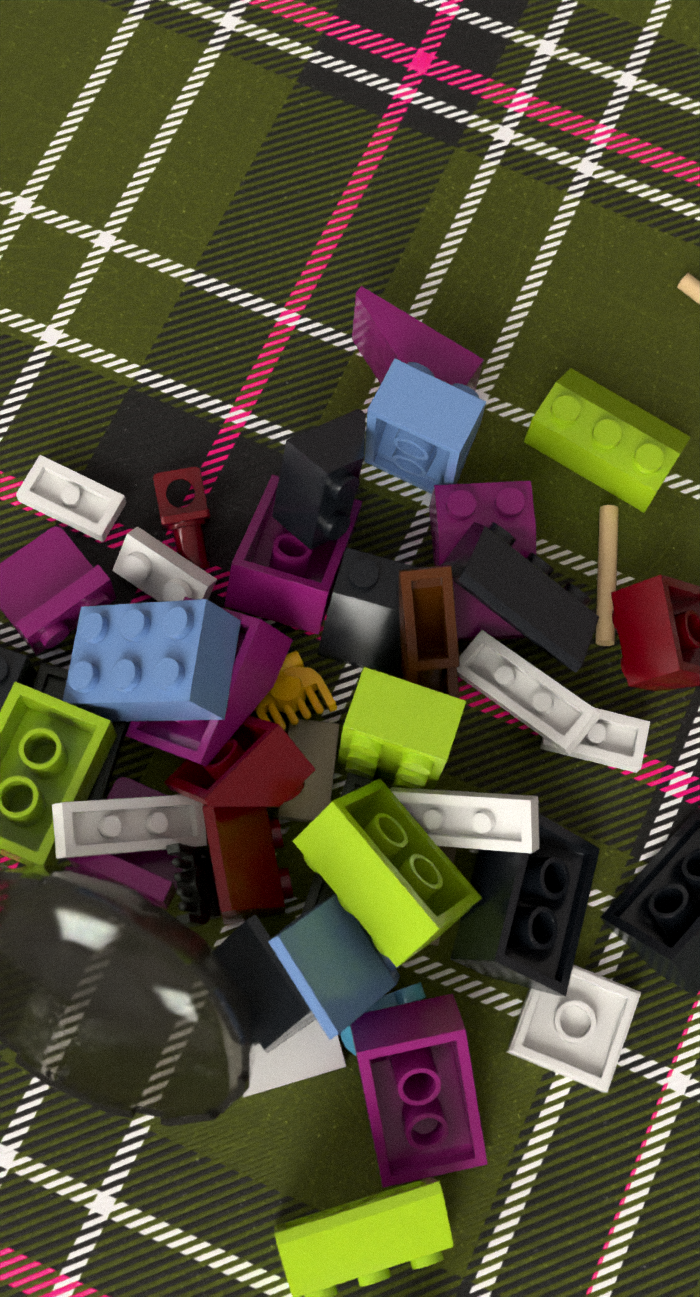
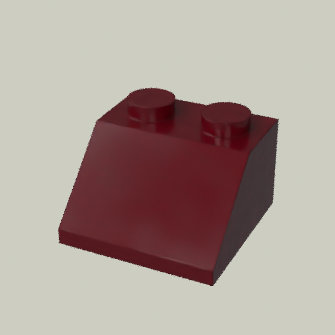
(659, 633)
(251, 770)
(246, 862)

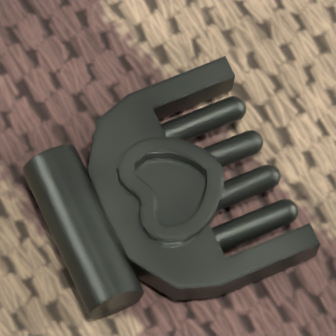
(194, 885)

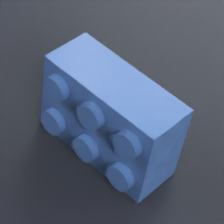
(153, 661)

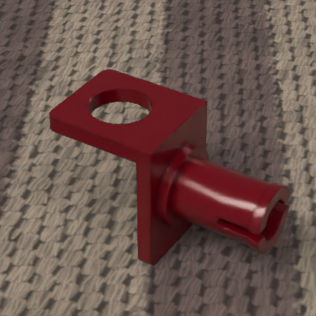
(188, 520)

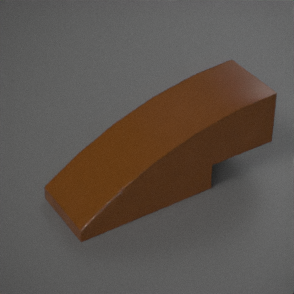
(429, 628)

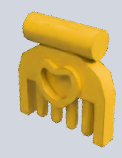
(291, 690)

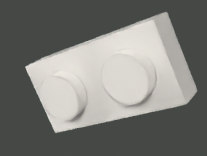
(71, 498)
(160, 569)
(612, 741)

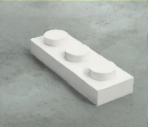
(526, 692)
(475, 818)
(126, 825)

